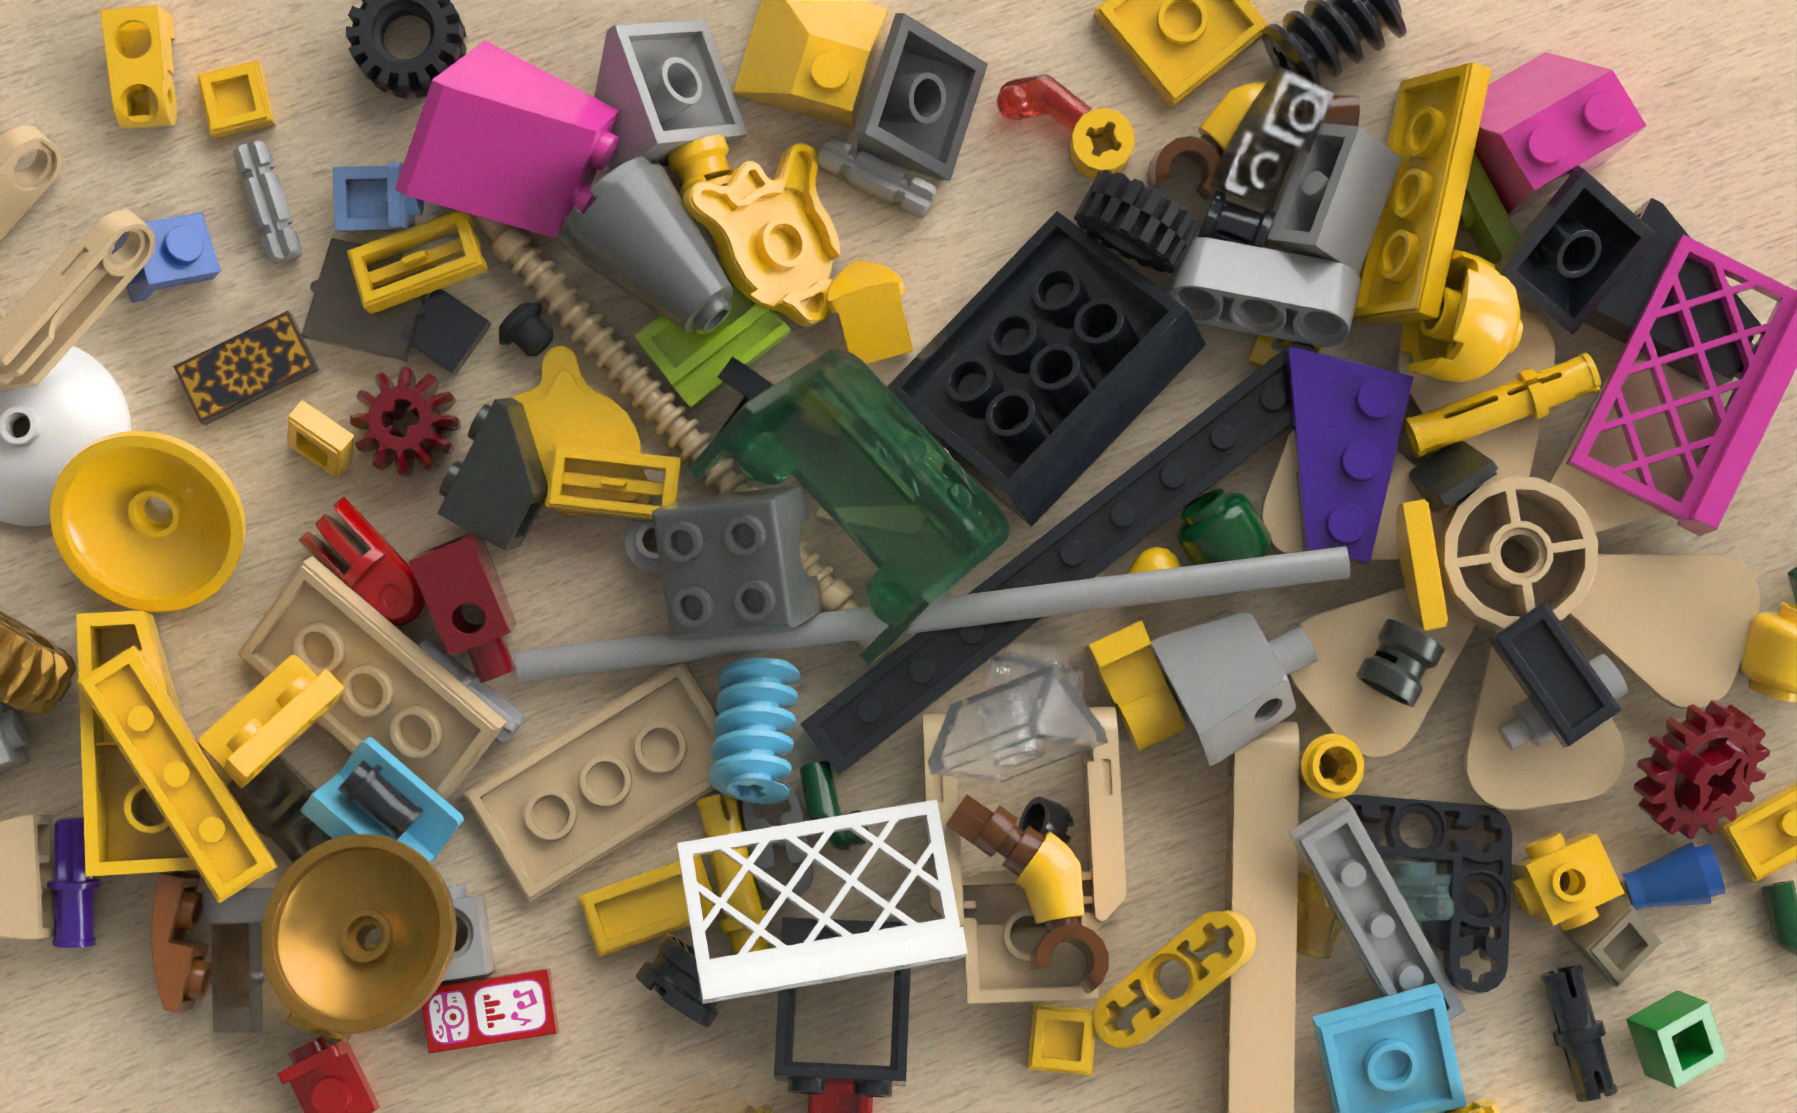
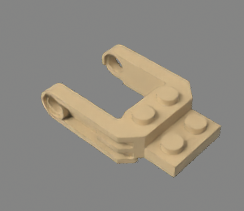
(78, 282)
(996, 910)

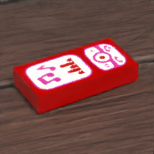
(490, 1011)

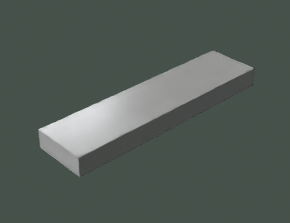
(1369, 904)

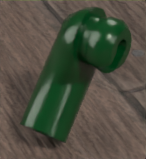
(823, 801)
(1782, 913)

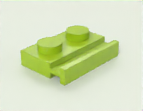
(697, 358)

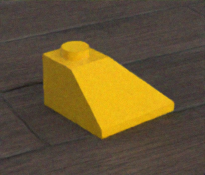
(812, 57)

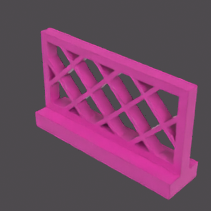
(1738, 425)

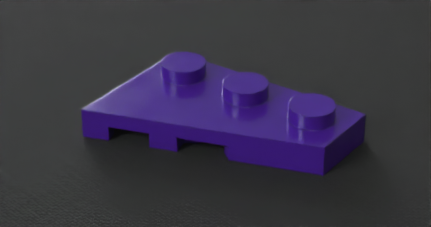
(1346, 445)

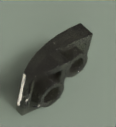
(1276, 125)
(274, 805)

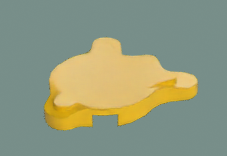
(773, 234)
(574, 414)

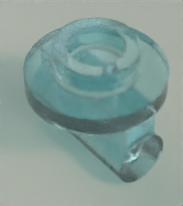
(1425, 891)

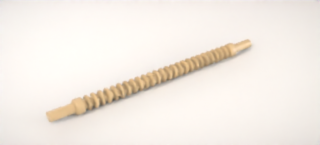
(512, 246)

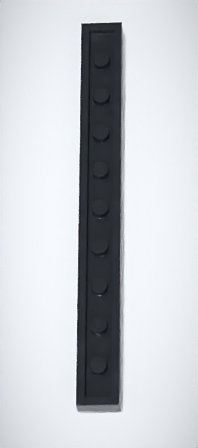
(1071, 551)

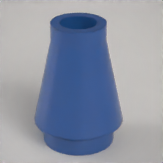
(1676, 879)

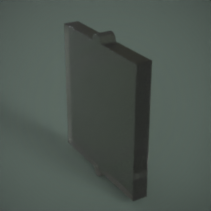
(339, 316)
(237, 978)

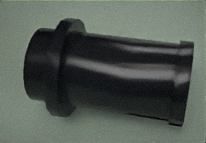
(379, 799)

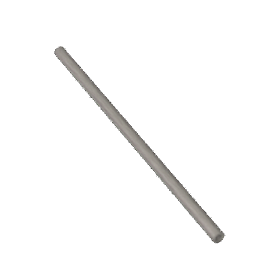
(950, 613)

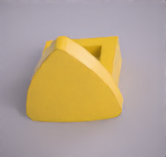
(870, 311)

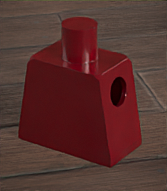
(462, 574)

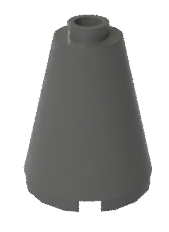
(650, 246)

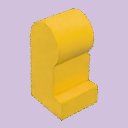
(140, 65)
(1136, 686)

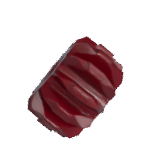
(391, 406)

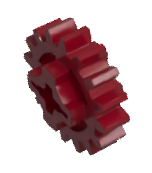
(1701, 769)

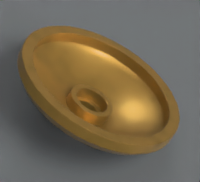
(320, 925)

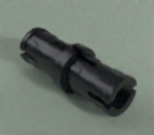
(1579, 1033)

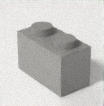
(1335, 196)

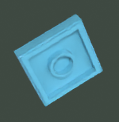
(1391, 1055)

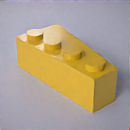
(120, 818)

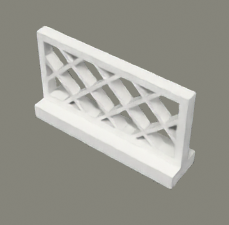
(830, 958)

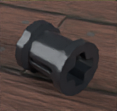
(1235, 222)

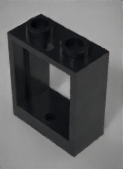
(813, 1077)

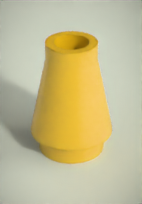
(1341, 766)

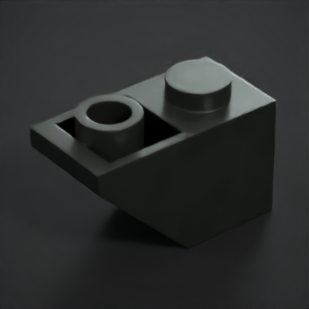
(500, 479)

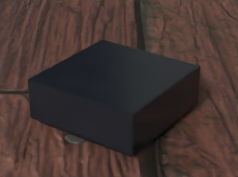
(449, 331)

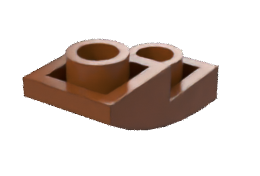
(178, 963)

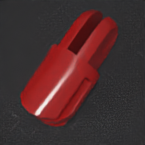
(376, 574)

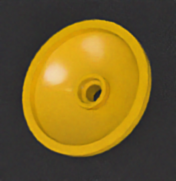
(130, 547)

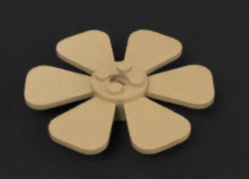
(1661, 616)

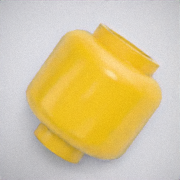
(1772, 653)

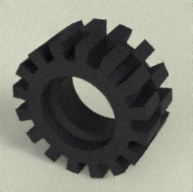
(405, 74)
(1136, 221)

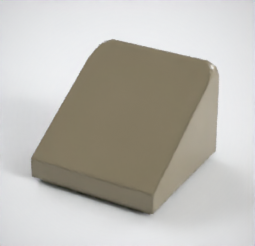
(1614, 940)

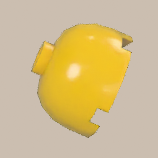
(1474, 326)

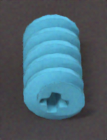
(750, 727)

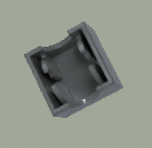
(735, 562)

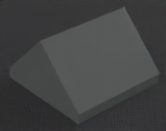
(920, 100)

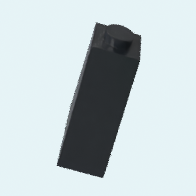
(1625, 301)

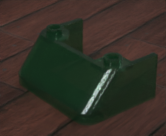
(874, 477)

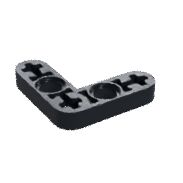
(1464, 866)

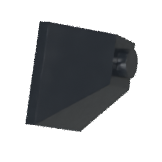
(1575, 250)

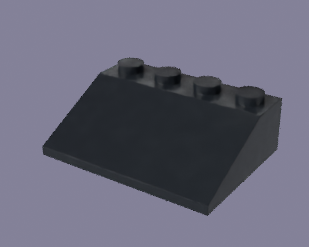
(1047, 366)

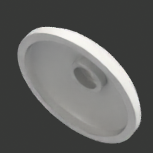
(65, 413)

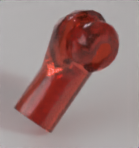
(1040, 96)

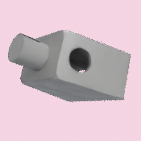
(1231, 679)

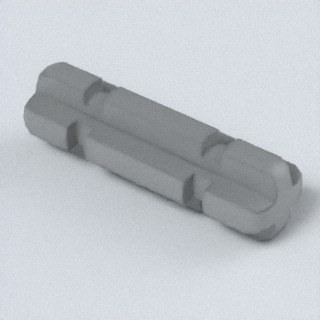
(876, 177)
(267, 202)

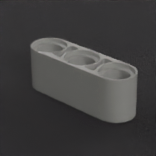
(1267, 291)

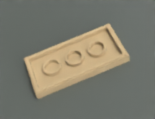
(388, 680)
(600, 782)

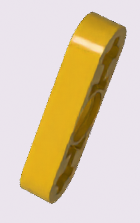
(1128, 992)

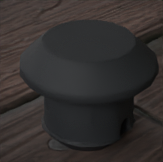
(526, 329)

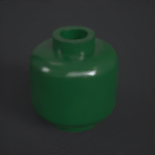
(1222, 529)

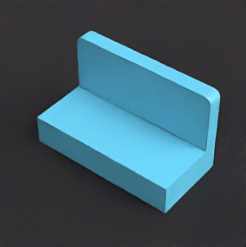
(426, 834)

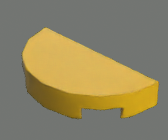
(1420, 564)

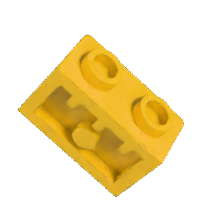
(270, 719)

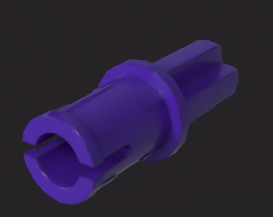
(71, 887)

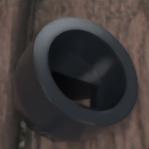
(1047, 816)

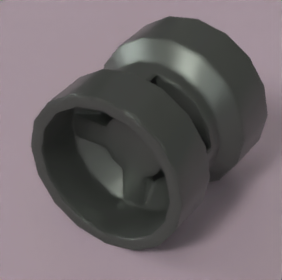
(1400, 662)

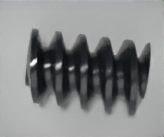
(1329, 30)

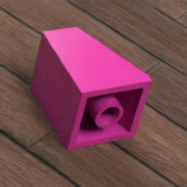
(1549, 122)
(508, 143)

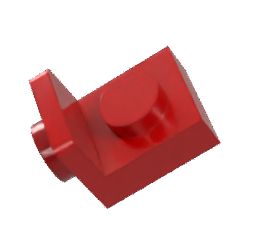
(328, 1079)

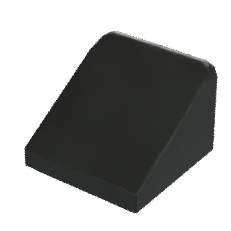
(1451, 474)

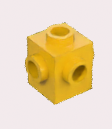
(1586, 874)

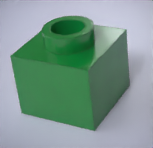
(1676, 1039)

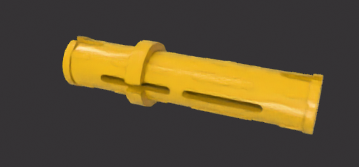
(1526, 396)
(722, 817)

